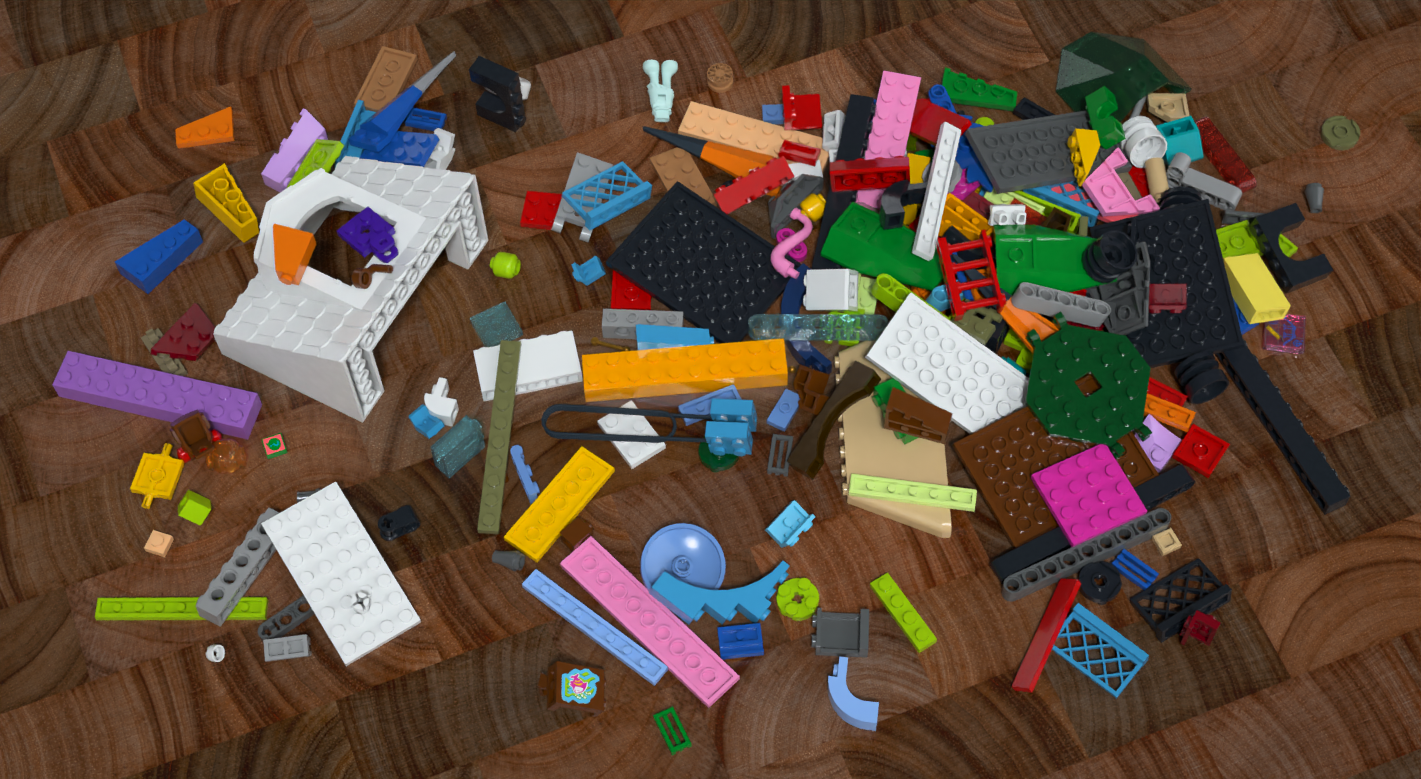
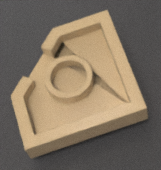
(1168, 106)

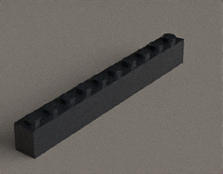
(851, 147)
(1285, 429)

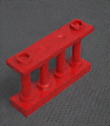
(954, 288)

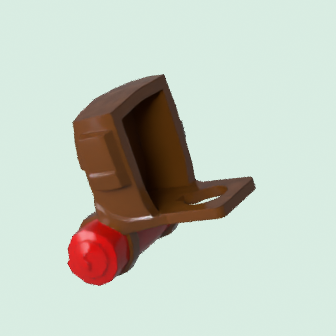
(193, 435)

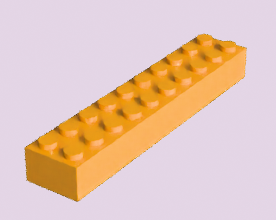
(684, 370)

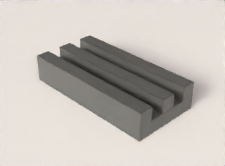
(778, 470)

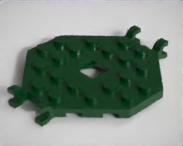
(1061, 404)

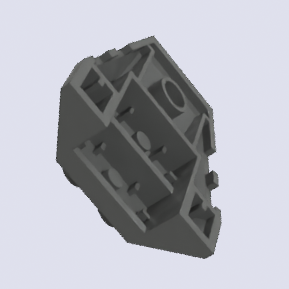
(1127, 296)

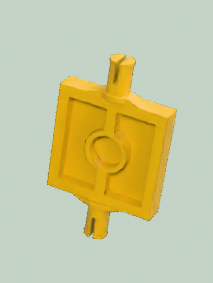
(157, 476)

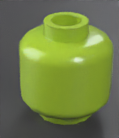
(505, 265)

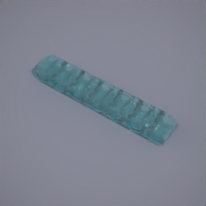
(810, 321)

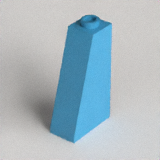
(667, 337)

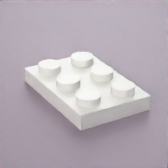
(632, 452)

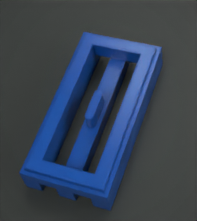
(424, 121)
(1137, 563)

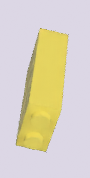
(1255, 289)

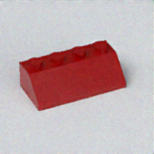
(868, 174)

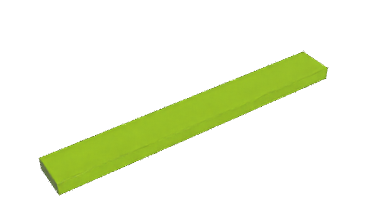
(173, 609)

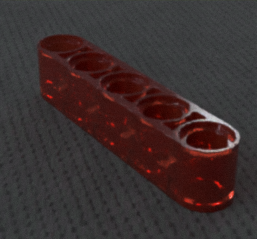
(1224, 157)

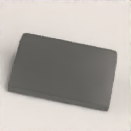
(1234, 217)

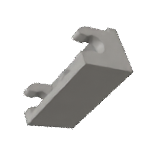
(287, 647)

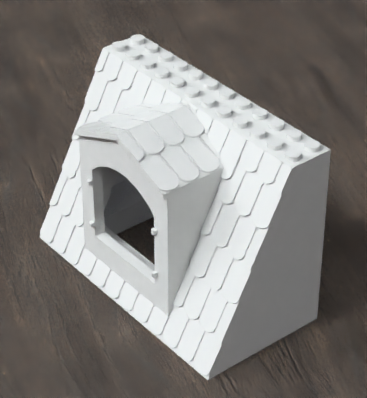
(324, 330)

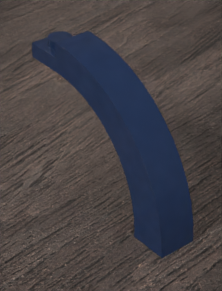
(791, 303)

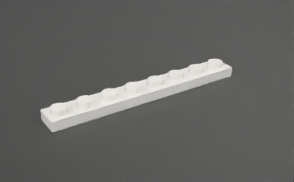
(936, 191)

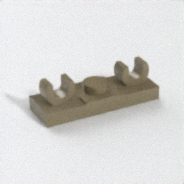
(166, 364)

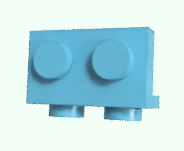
(789, 524)

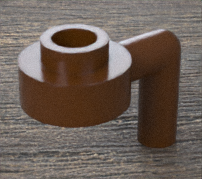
(363, 276)

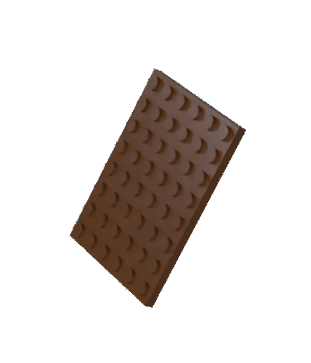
(1015, 448)

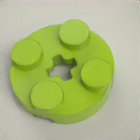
(792, 609)

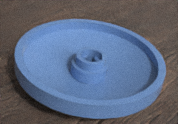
(685, 554)

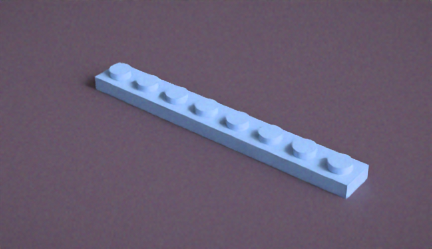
(595, 627)

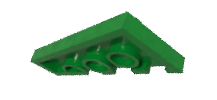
(977, 93)

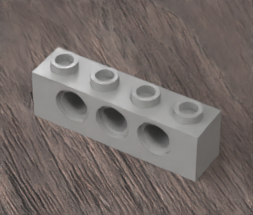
(623, 322)

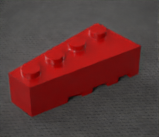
(754, 185)

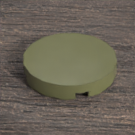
(1340, 133)

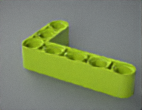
(893, 289)

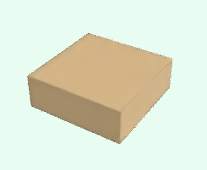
(1166, 541)

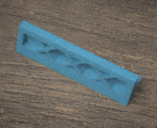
(358, 116)

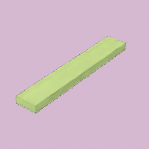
(912, 492)

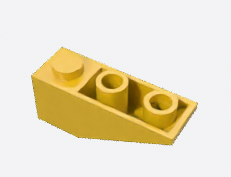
(1084, 148)

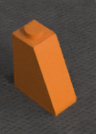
(292, 253)

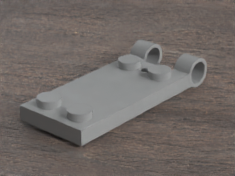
(582, 169)

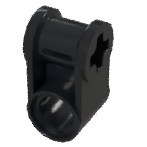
(398, 522)

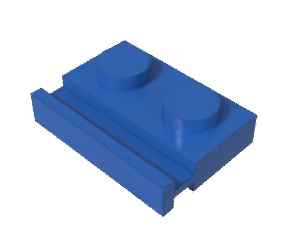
(740, 641)

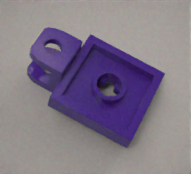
(377, 240)

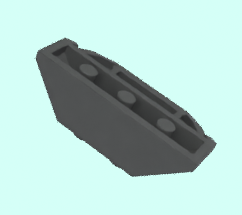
(789, 198)

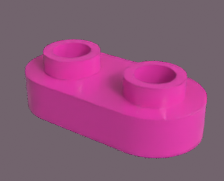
(797, 255)

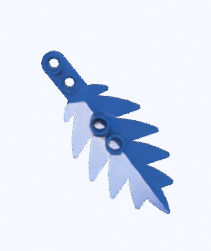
(965, 154)

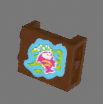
(576, 688)

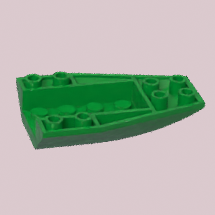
(864, 246)
(1041, 258)

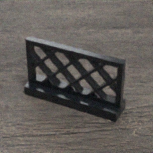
(1210, 602)

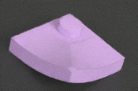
(1160, 444)

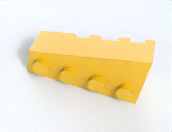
(225, 200)

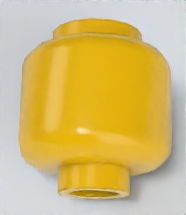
(813, 206)

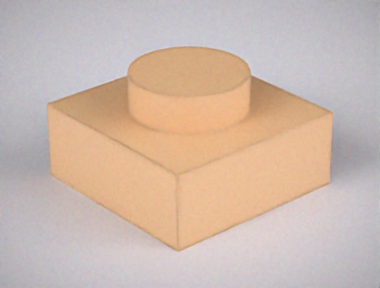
(158, 543)

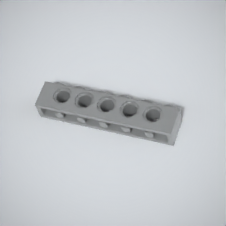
(218, 610)

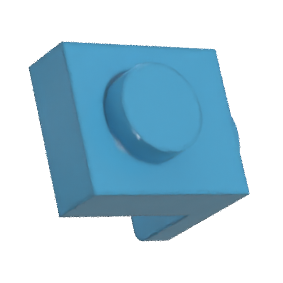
(588, 271)
(424, 422)

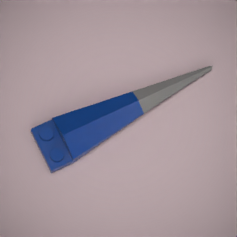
(383, 125)

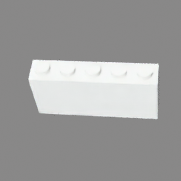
(542, 365)

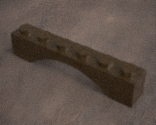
(855, 386)

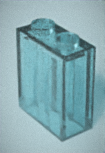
(458, 446)

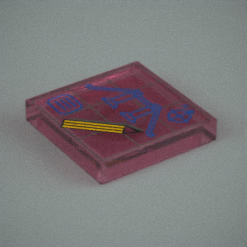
(1285, 334)

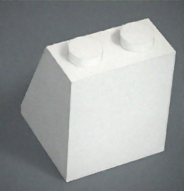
(831, 290)

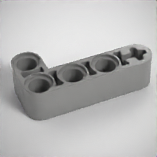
(1216, 191)

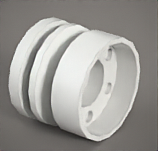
(1142, 141)

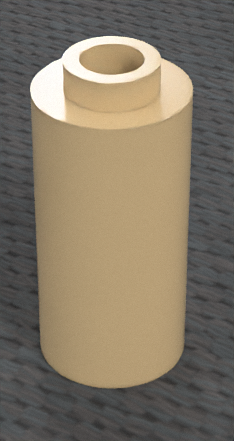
(1156, 177)

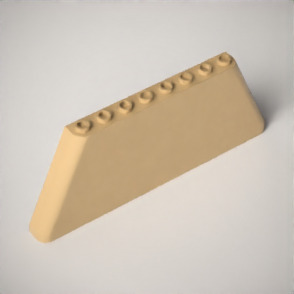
(878, 453)

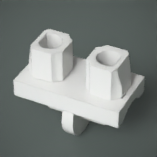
(1007, 214)

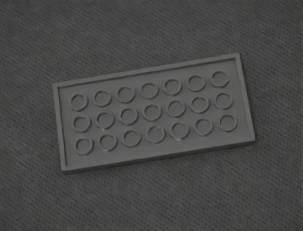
(1032, 151)

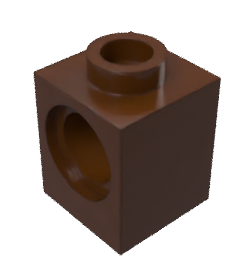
(576, 533)

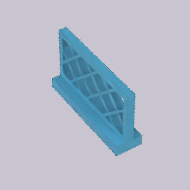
(1063, 200)
(617, 204)
(1109, 636)

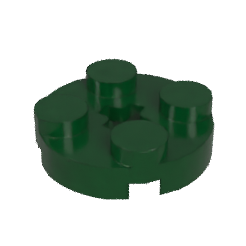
(715, 462)

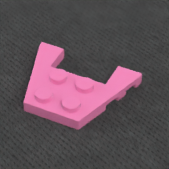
(1111, 194)

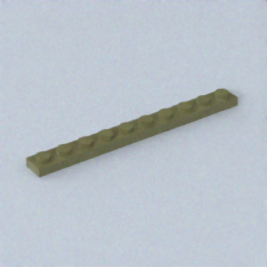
(499, 437)

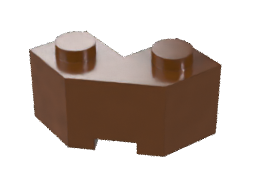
(810, 387)

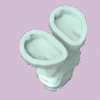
(660, 95)

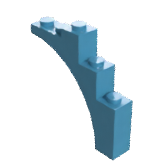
(689, 601)

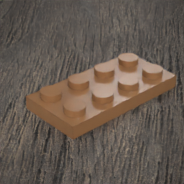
(386, 78)
(679, 166)

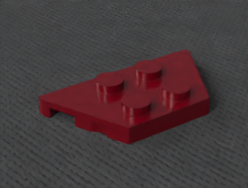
(187, 337)

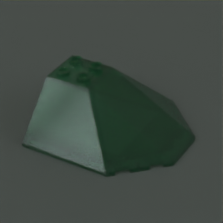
(1120, 64)

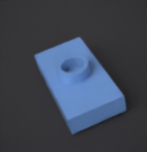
(784, 410)

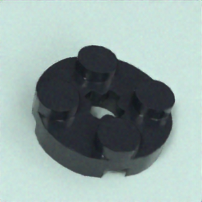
(1096, 593)

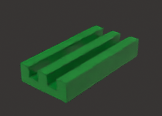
(680, 746)

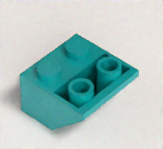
(1181, 136)

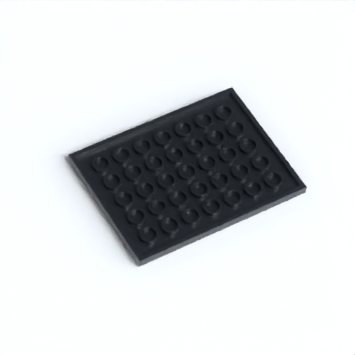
(1188, 254)
(701, 264)

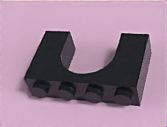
(508, 106)
(1290, 273)

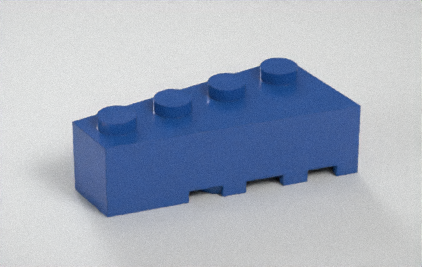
(159, 256)

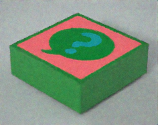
(274, 445)

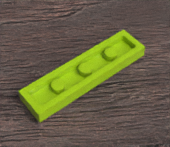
(903, 612)

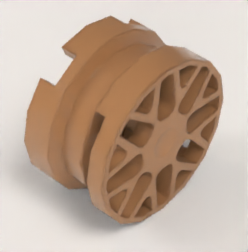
(720, 79)

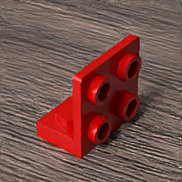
(801, 110)

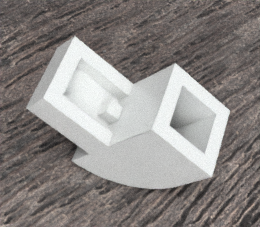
(443, 151)
(441, 406)

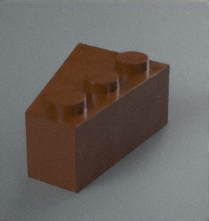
(916, 417)

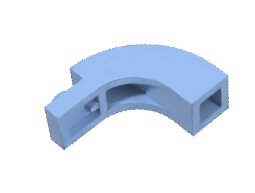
(851, 709)

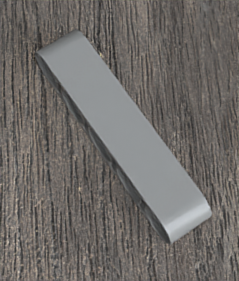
(1052, 301)

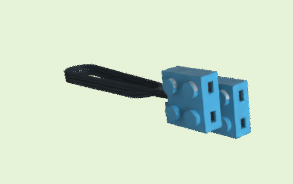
(726, 434)

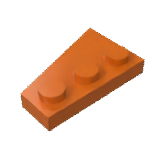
(207, 130)

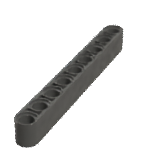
(1091, 546)

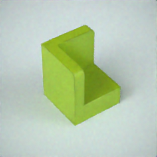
(194, 507)

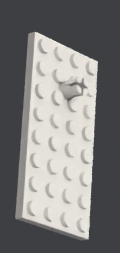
(948, 367)
(341, 573)

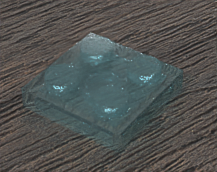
(496, 325)

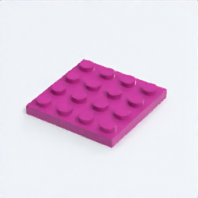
(1088, 494)

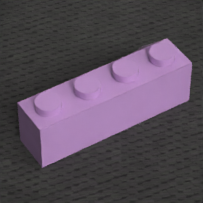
(293, 151)

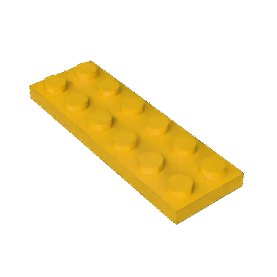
(559, 504)

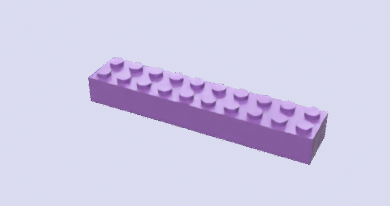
(155, 393)

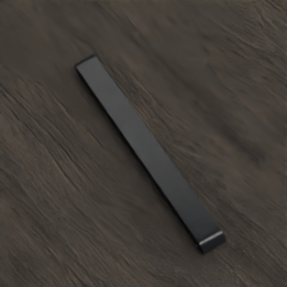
(1054, 542)

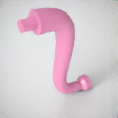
(778, 254)

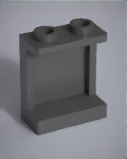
(841, 633)

